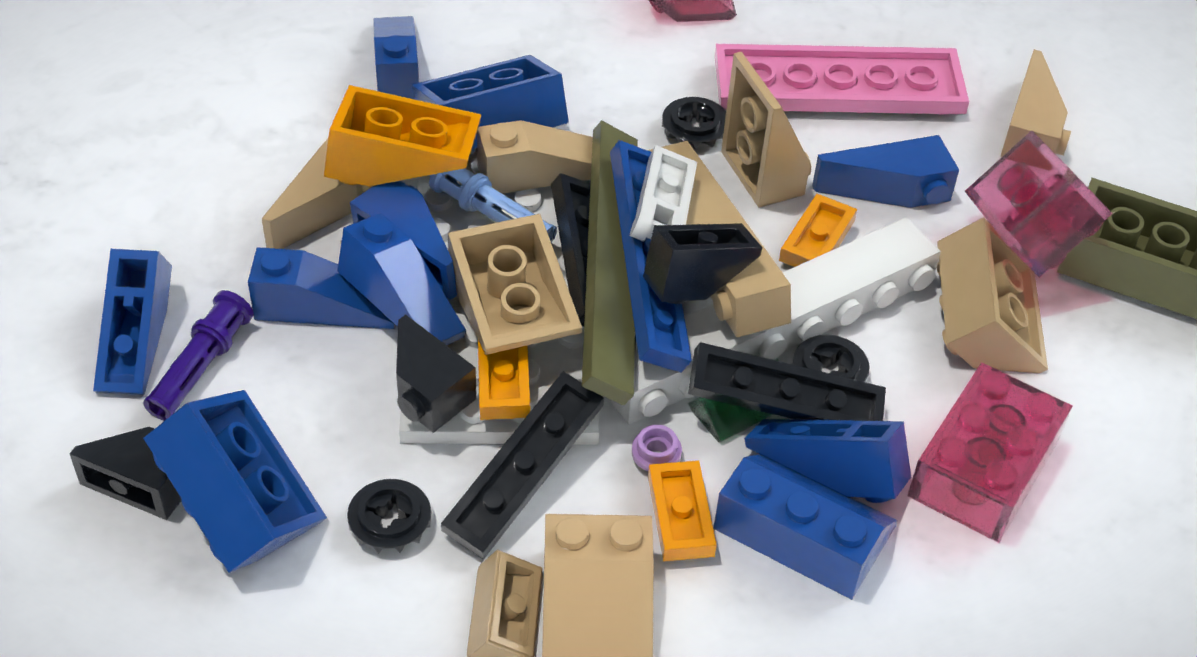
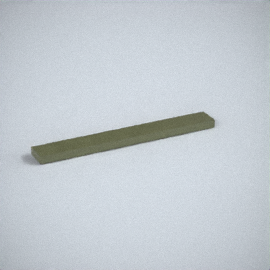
(608, 308)

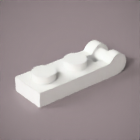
(664, 192)

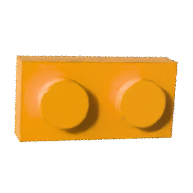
(818, 230)
(503, 384)
(681, 511)

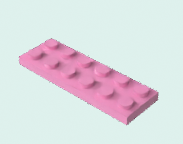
(852, 78)

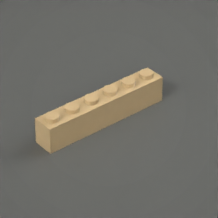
(760, 293)

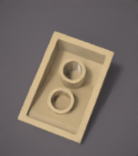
(761, 139)
(512, 284)
(598, 586)

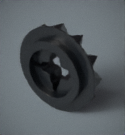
(708, 114)
(827, 350)
(375, 502)

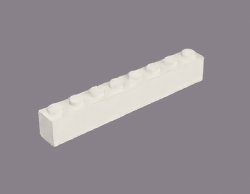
(823, 296)

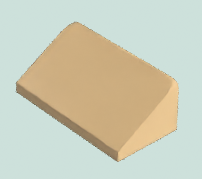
(505, 607)

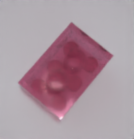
(1037, 204)
(989, 451)

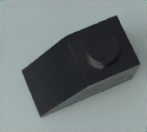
(697, 259)
(430, 377)
(126, 471)

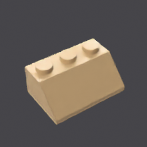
(989, 302)

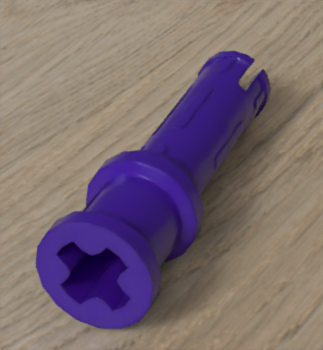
(209, 339)

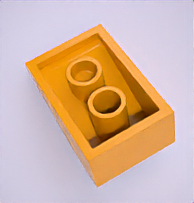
(396, 138)

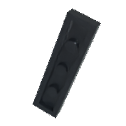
(572, 214)
(781, 387)
(522, 465)

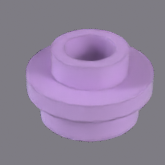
(656, 439)

